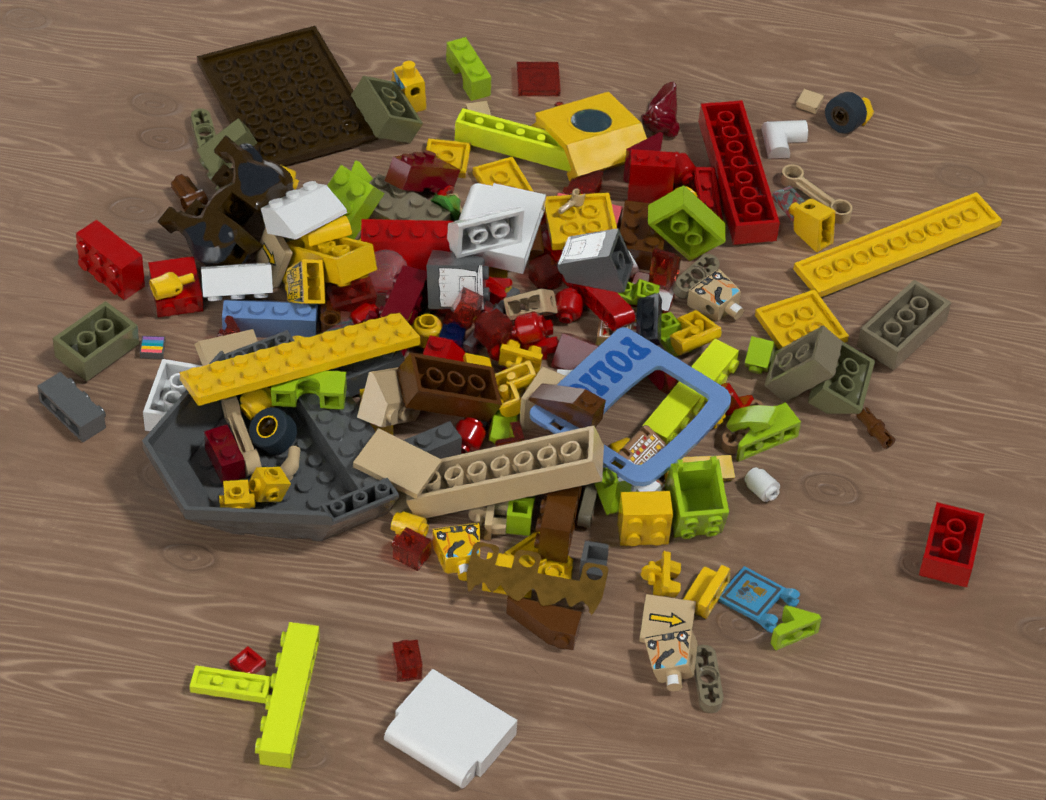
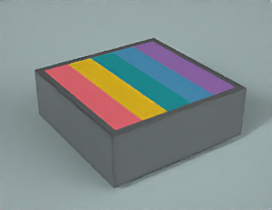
(152, 347)

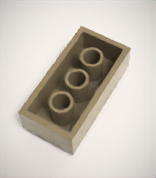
(405, 204)
(903, 324)

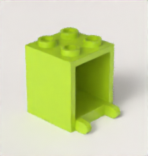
(697, 498)

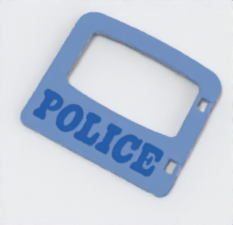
(618, 367)

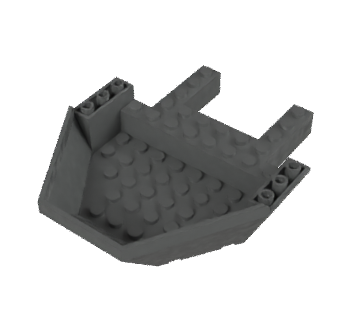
(325, 491)

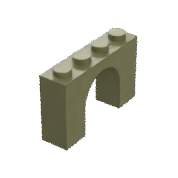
(236, 132)

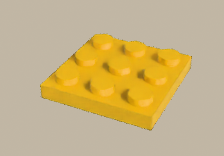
(593, 216)
(796, 317)

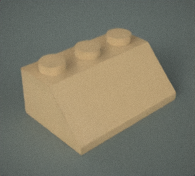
(383, 400)

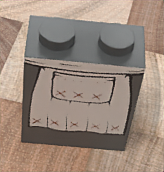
(597, 260)
(450, 274)

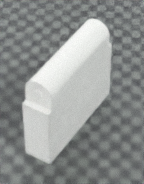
(488, 199)
(450, 729)

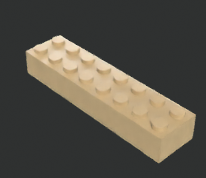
(512, 472)

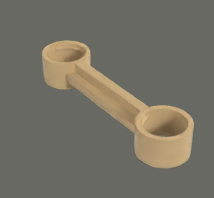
(815, 193)
(233, 415)

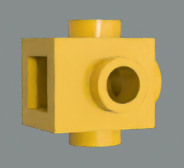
(269, 484)
(236, 495)

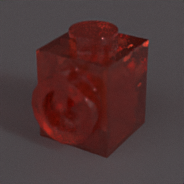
(492, 328)

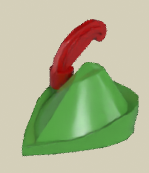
(448, 202)

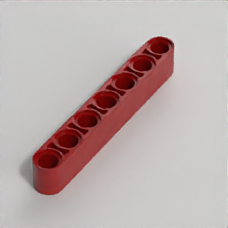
(604, 303)

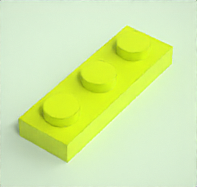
(230, 684)

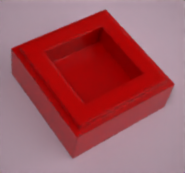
(247, 661)

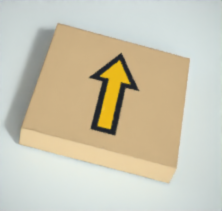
(275, 252)
(666, 615)

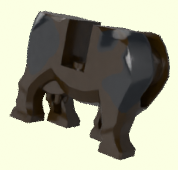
(216, 229)

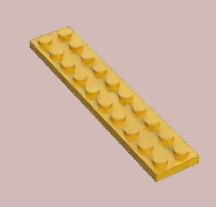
(897, 244)
(298, 358)

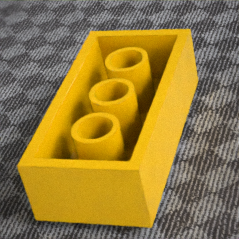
(342, 258)

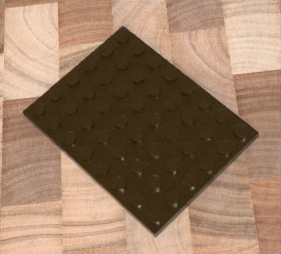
(287, 96)

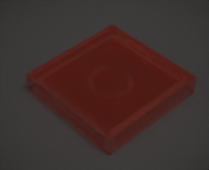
(538, 78)

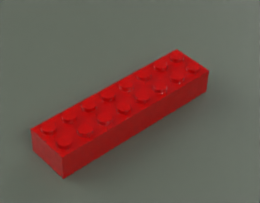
(739, 172)

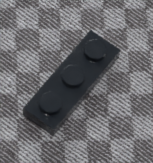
(649, 318)

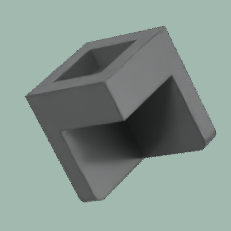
(594, 553)

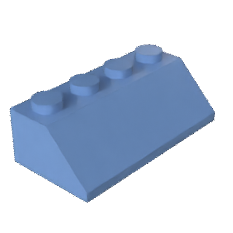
(272, 317)

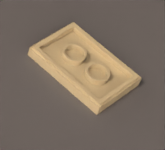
(211, 347)
(401, 462)

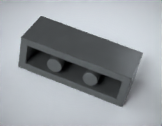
(72, 406)

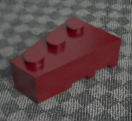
(421, 171)

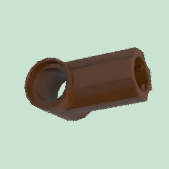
(187, 191)
(328, 316)

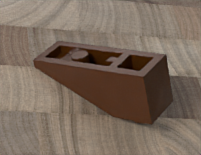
(570, 403)
(550, 623)

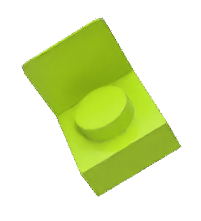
(610, 491)
(796, 626)

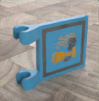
(755, 596)

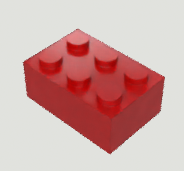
(110, 260)
(951, 544)

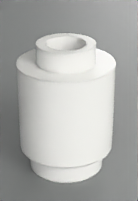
(762, 484)

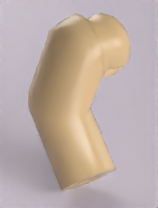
(291, 464)

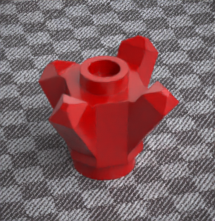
(497, 291)

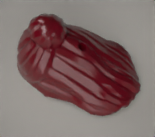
(663, 111)

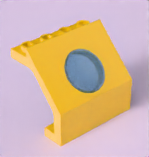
(592, 132)

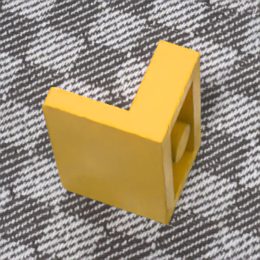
(708, 589)

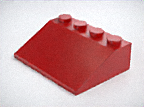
(408, 238)

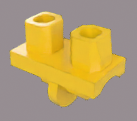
(512, 355)
(659, 575)

